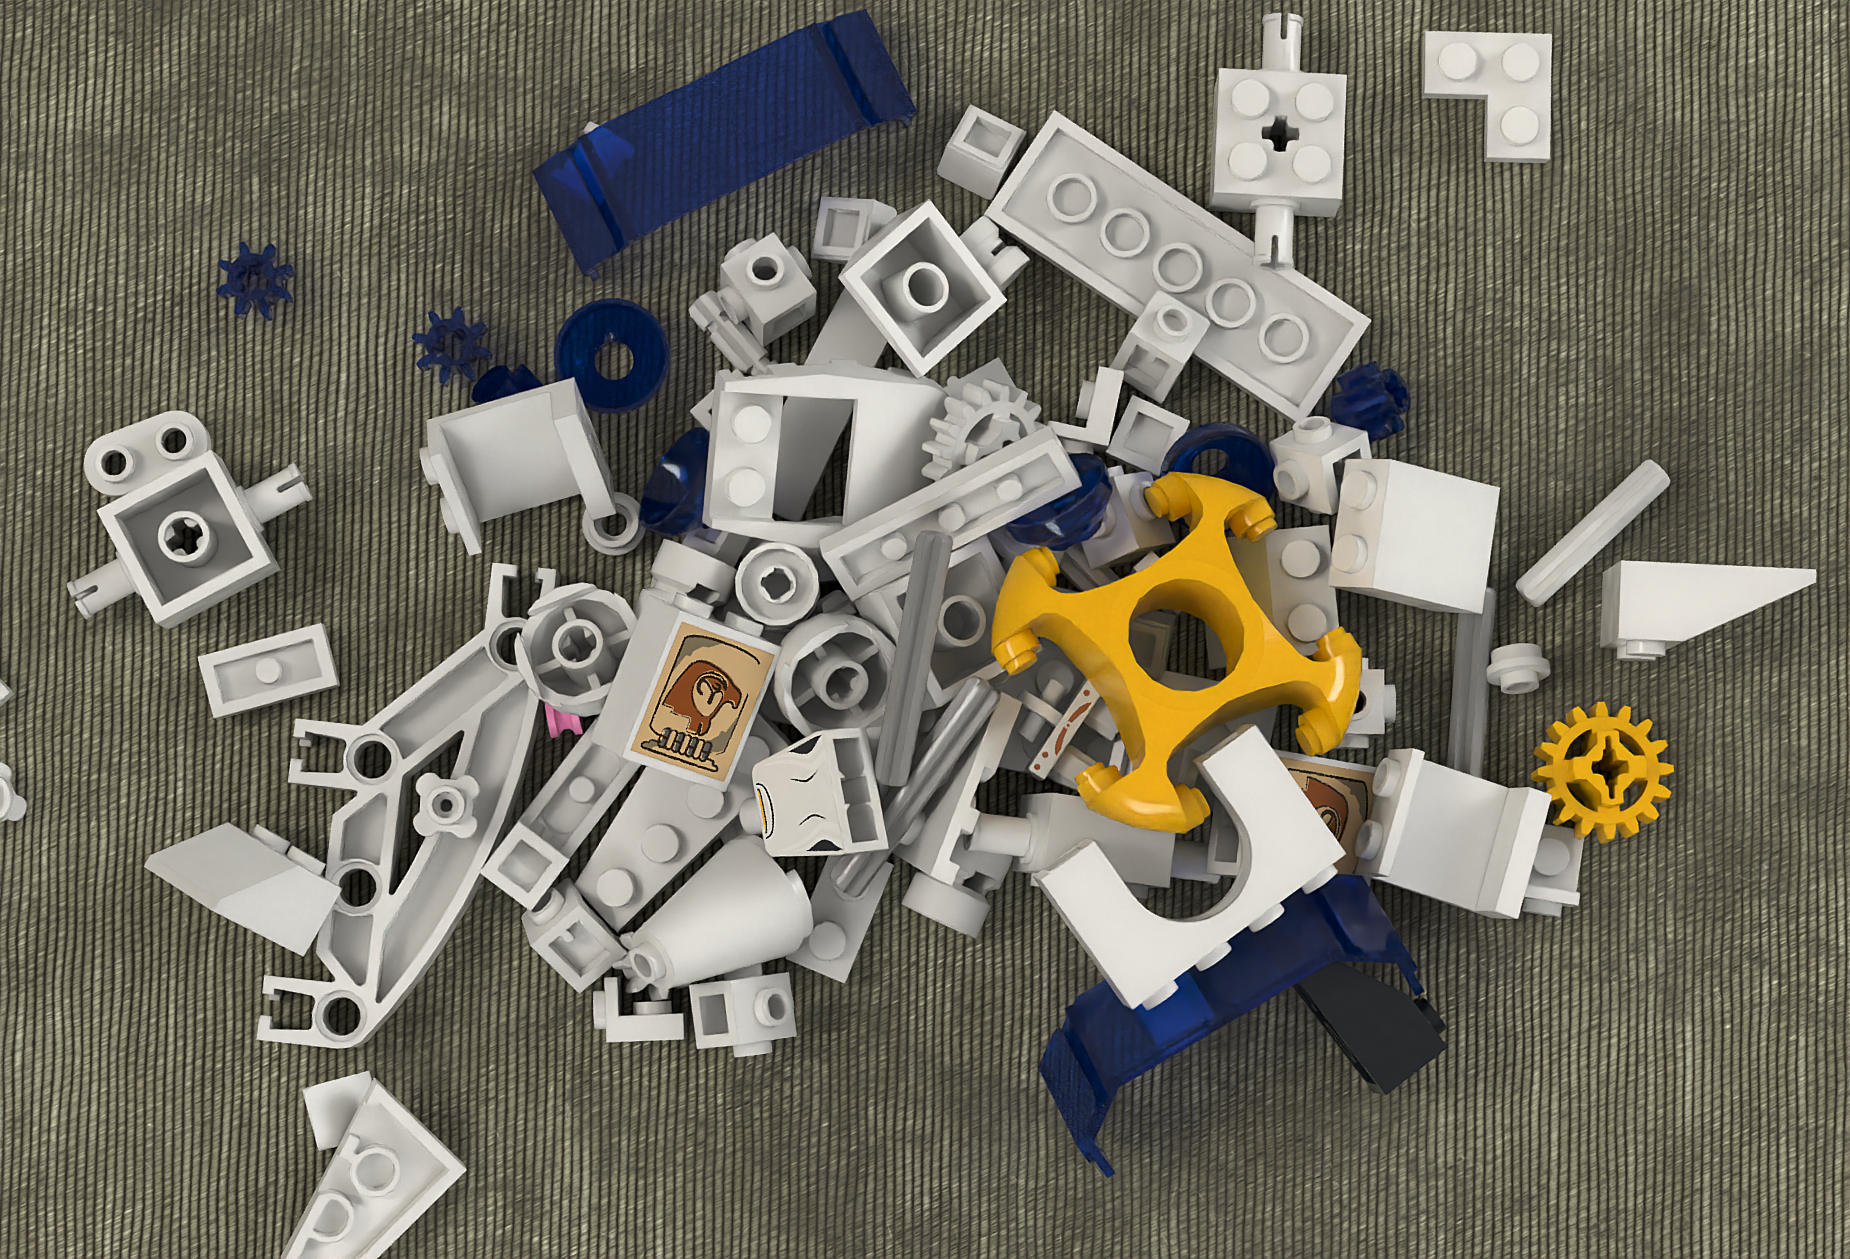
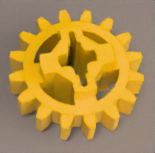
(1603, 746)

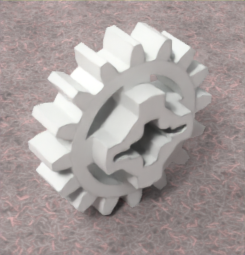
(979, 426)

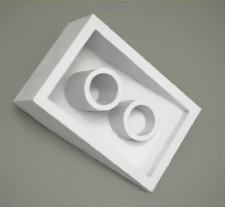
(1665, 603)

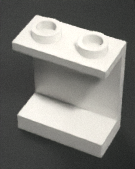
(516, 458)
(1451, 835)

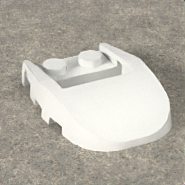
(884, 451)

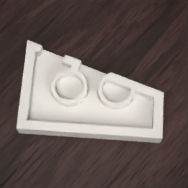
(953, 804)

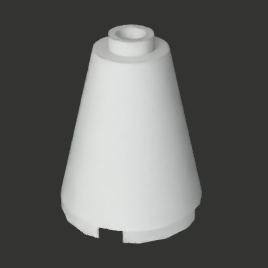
(724, 918)

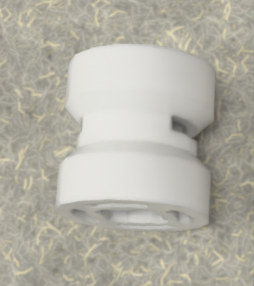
(998, 260)

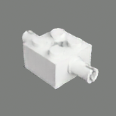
(1310, 119)
(149, 528)
(1057, 822)

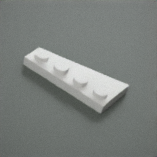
(666, 829)

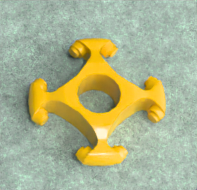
(1149, 716)

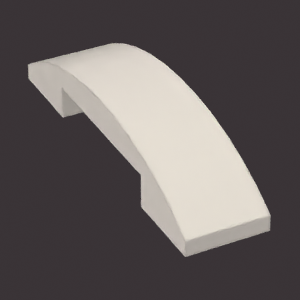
(815, 425)
(558, 820)

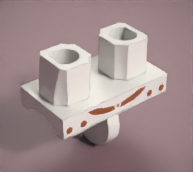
(1055, 755)

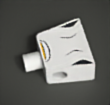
(817, 797)

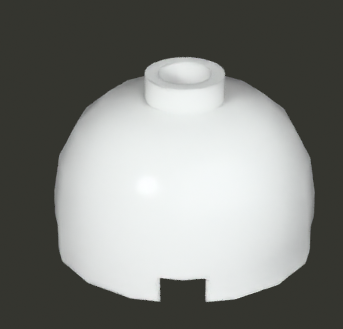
(574, 647)
(831, 669)

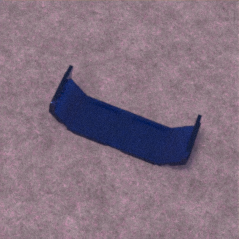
(721, 135)
(1113, 1044)

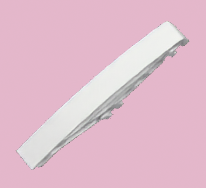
(393, 940)

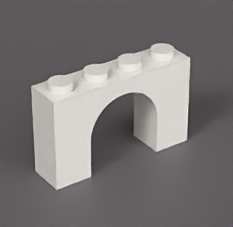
(1281, 850)

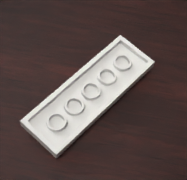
(1139, 236)

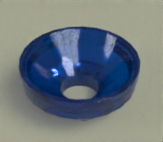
(608, 323)
(1246, 462)
(676, 489)
(1072, 516)

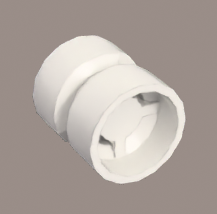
(688, 573)
(778, 586)
(963, 904)

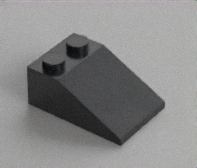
(1373, 1024)

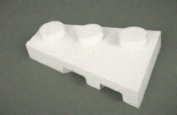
(374, 1184)

